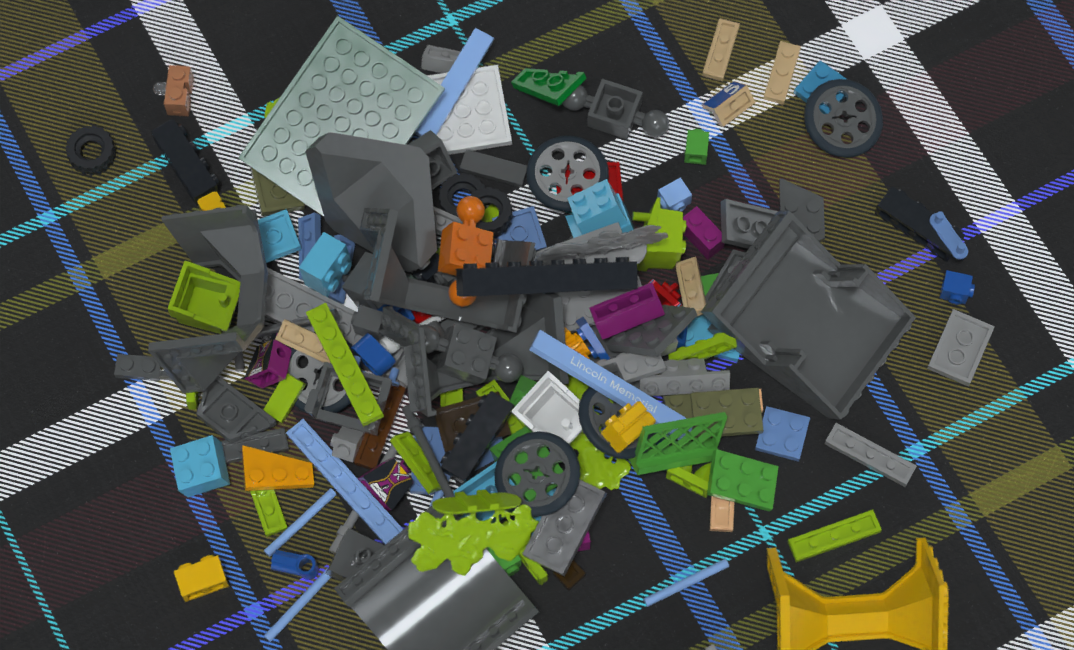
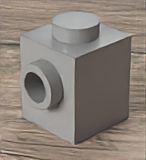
(346, 443)

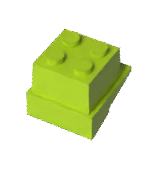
(669, 250)
(204, 298)

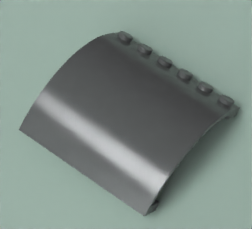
(437, 605)

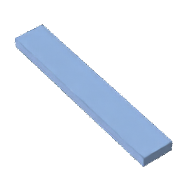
(456, 81)

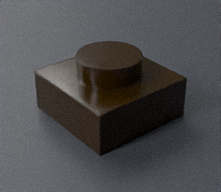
(572, 576)

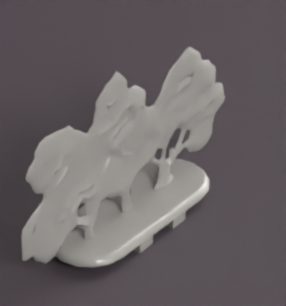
(606, 245)

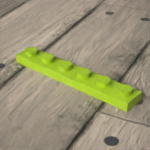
(344, 364)

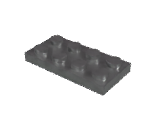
(563, 531)

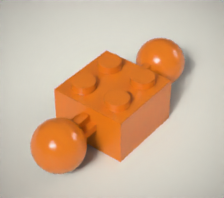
(464, 244)

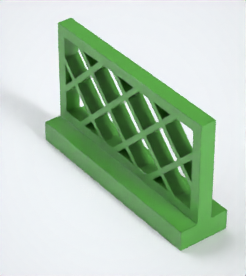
(682, 452)

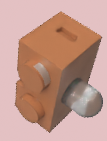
(176, 90)

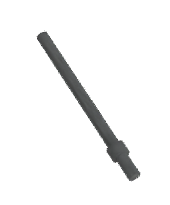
(416, 427)

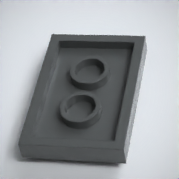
(743, 222)

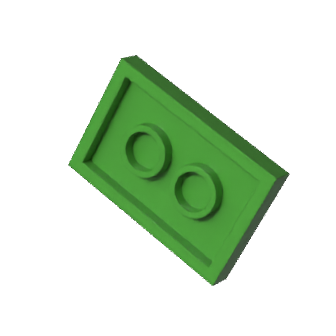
(742, 480)

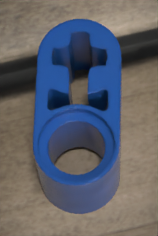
(373, 355)

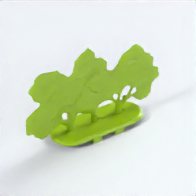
(593, 466)
(466, 538)

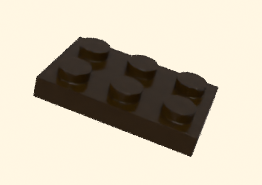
(452, 420)

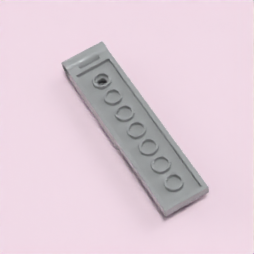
(292, 300)

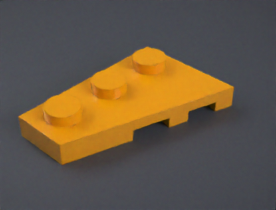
(274, 471)

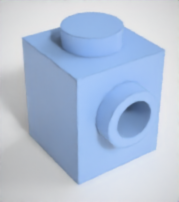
(674, 196)

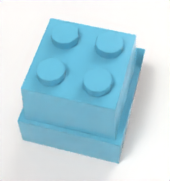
(597, 208)

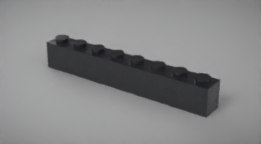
(546, 278)

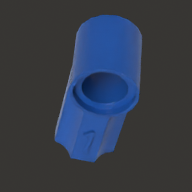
(293, 563)

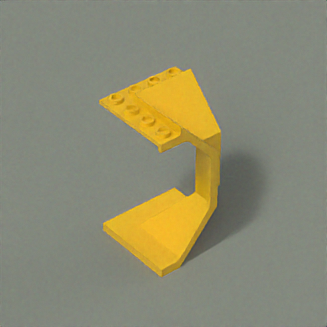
(907, 612)

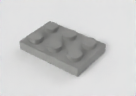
(960, 347)

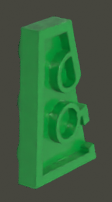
(548, 86)

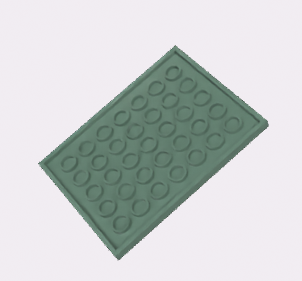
(344, 89)

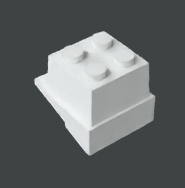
(550, 409)

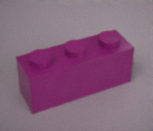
(627, 311)

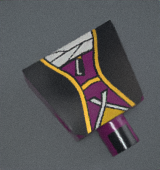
(269, 363)
(388, 482)

